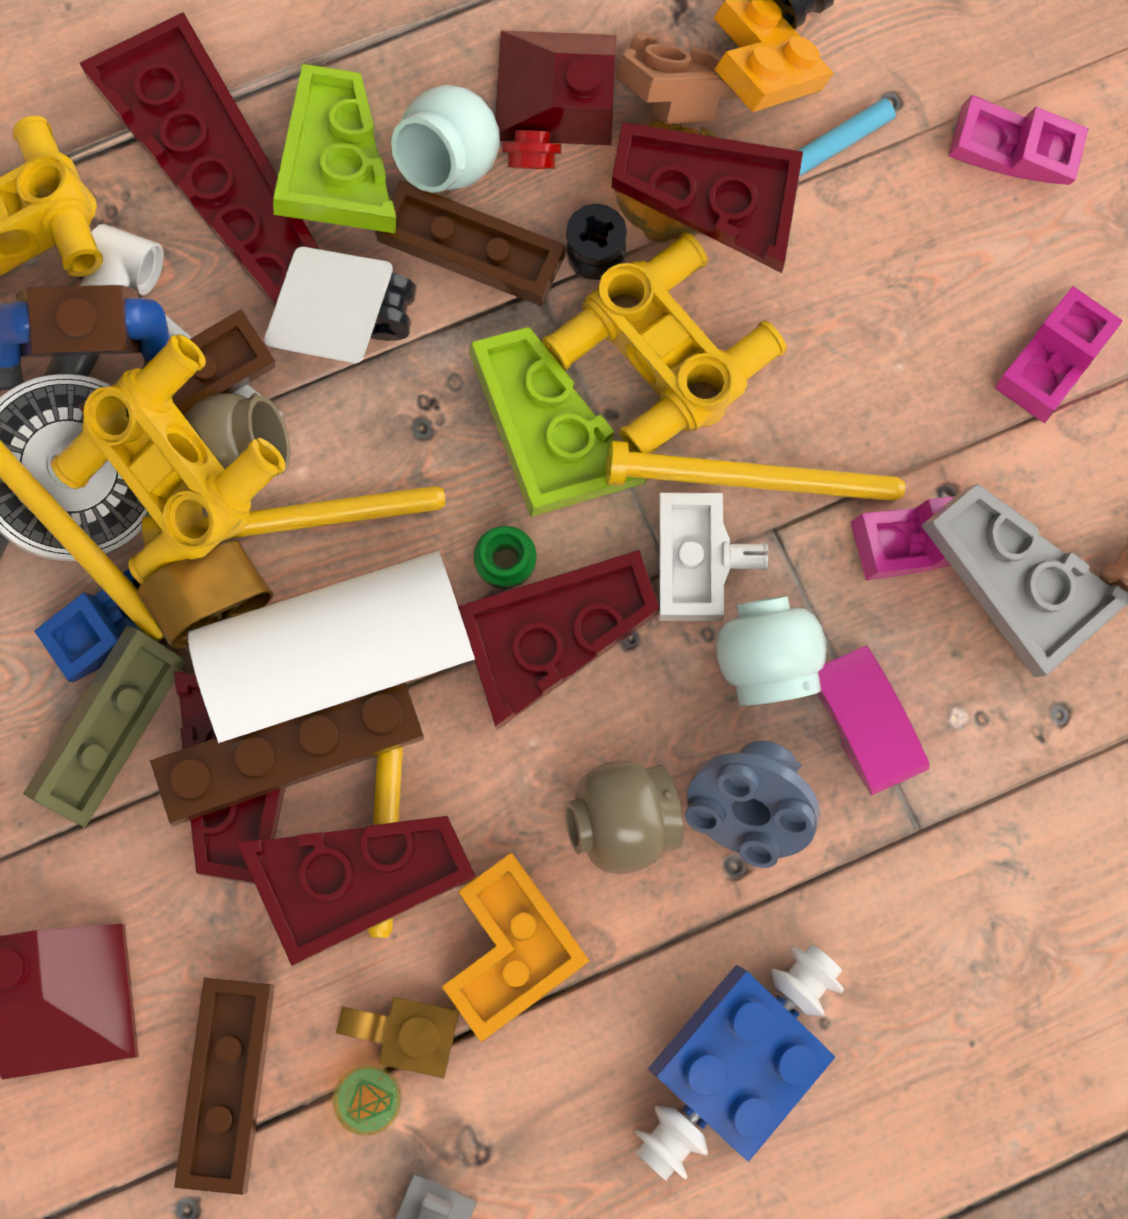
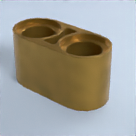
(203, 591)

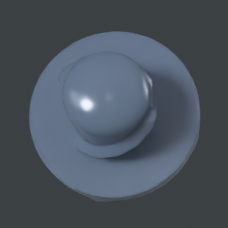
(754, 803)

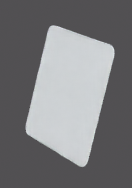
(328, 304)

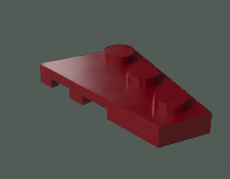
(713, 185)
(351, 880)

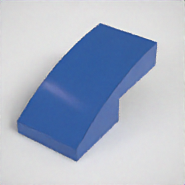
(84, 632)

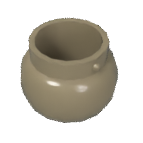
(233, 421)
(625, 816)

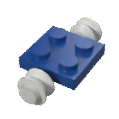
(741, 1062)

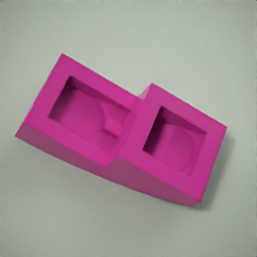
(1027, 147)
(1058, 354)
(896, 543)
(871, 721)

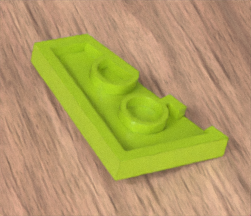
(331, 155)
(543, 423)

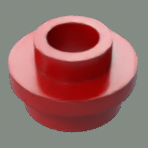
(531, 150)

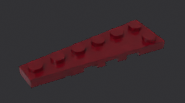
(200, 140)

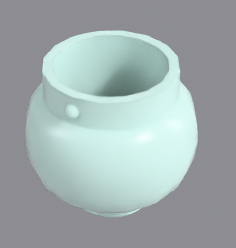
(445, 139)
(771, 652)

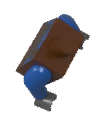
(77, 323)

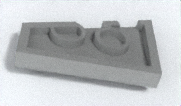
(1026, 585)

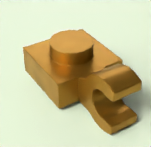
(412, 1036)

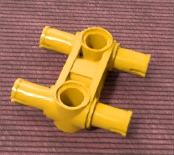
(45, 205)
(664, 344)
(166, 460)

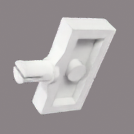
(698, 557)

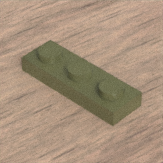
(105, 727)

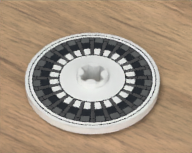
(37, 425)

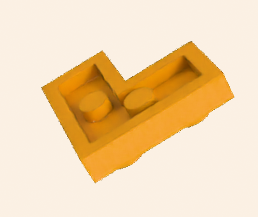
(771, 56)
(530, 952)

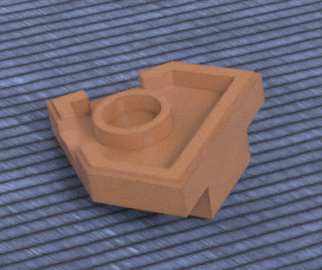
(675, 82)

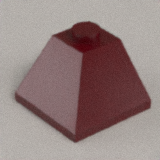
(556, 86)
(65, 999)

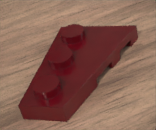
(553, 629)
(217, 833)

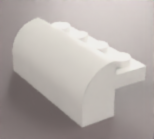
(328, 646)

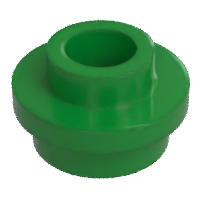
(501, 539)

